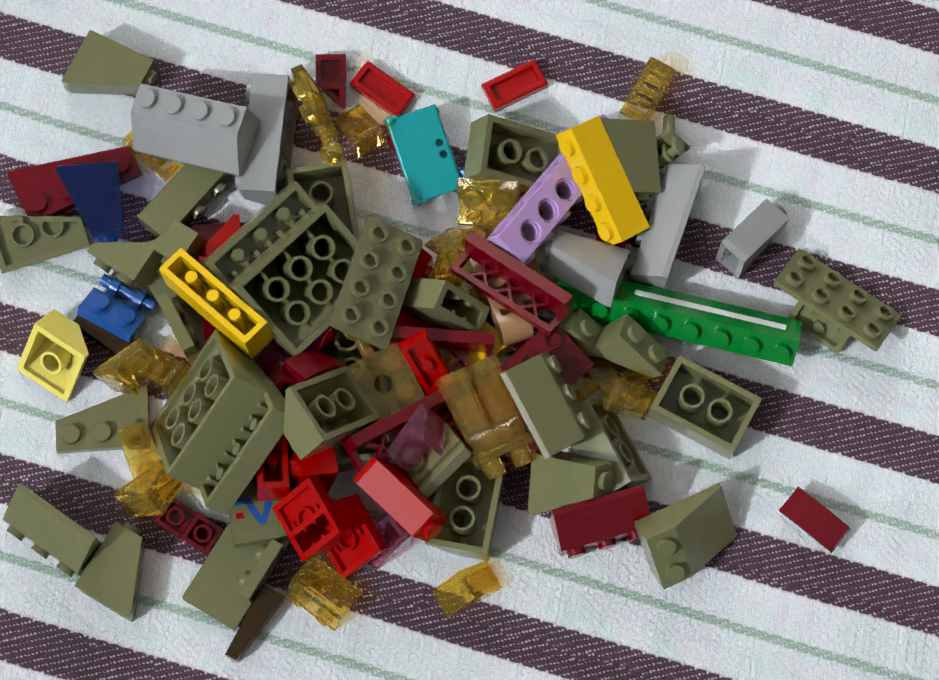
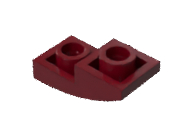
(815, 519)
(189, 526)

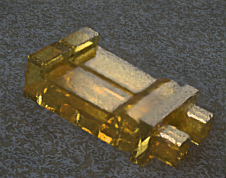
(486, 416)

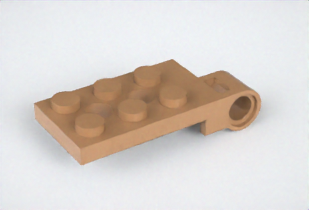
(508, 325)

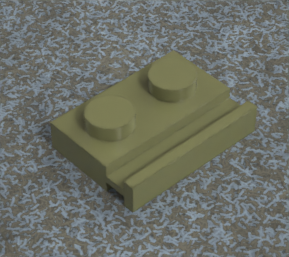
(434, 469)

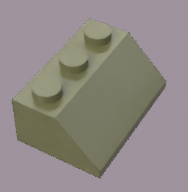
(547, 404)
(325, 412)
(612, 444)
(472, 511)
(50, 531)

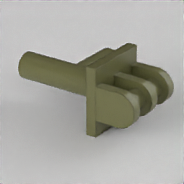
(669, 143)

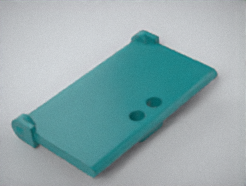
(424, 161)

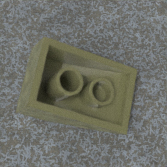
(509, 151)
(686, 535)

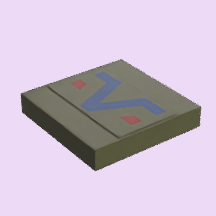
(254, 520)

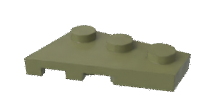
(38, 239)
(96, 426)

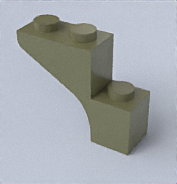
(140, 260)
(618, 342)

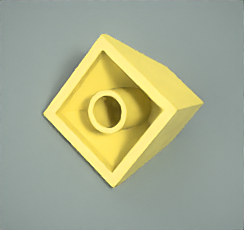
(55, 354)

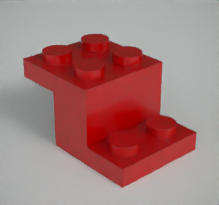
(329, 527)

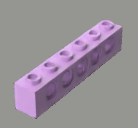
(526, 213)

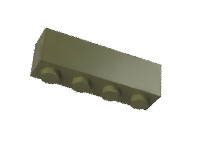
(183, 198)

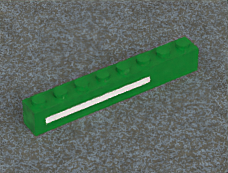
(697, 320)

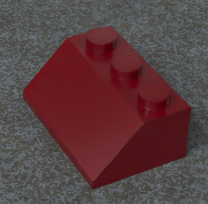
(599, 521)

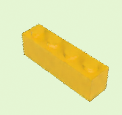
(602, 181)
(216, 303)

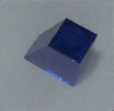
(96, 196)

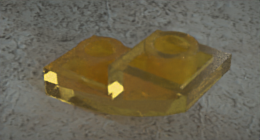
(138, 447)

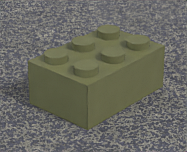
(704, 407)

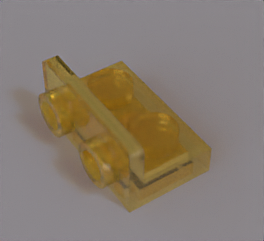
(485, 201)
(323, 593)

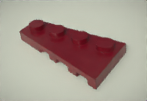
(43, 191)

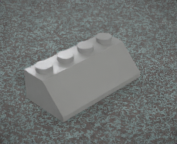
(192, 129)
(272, 150)
(667, 224)

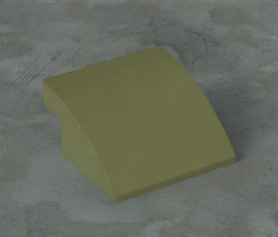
(288, 265)
(219, 423)

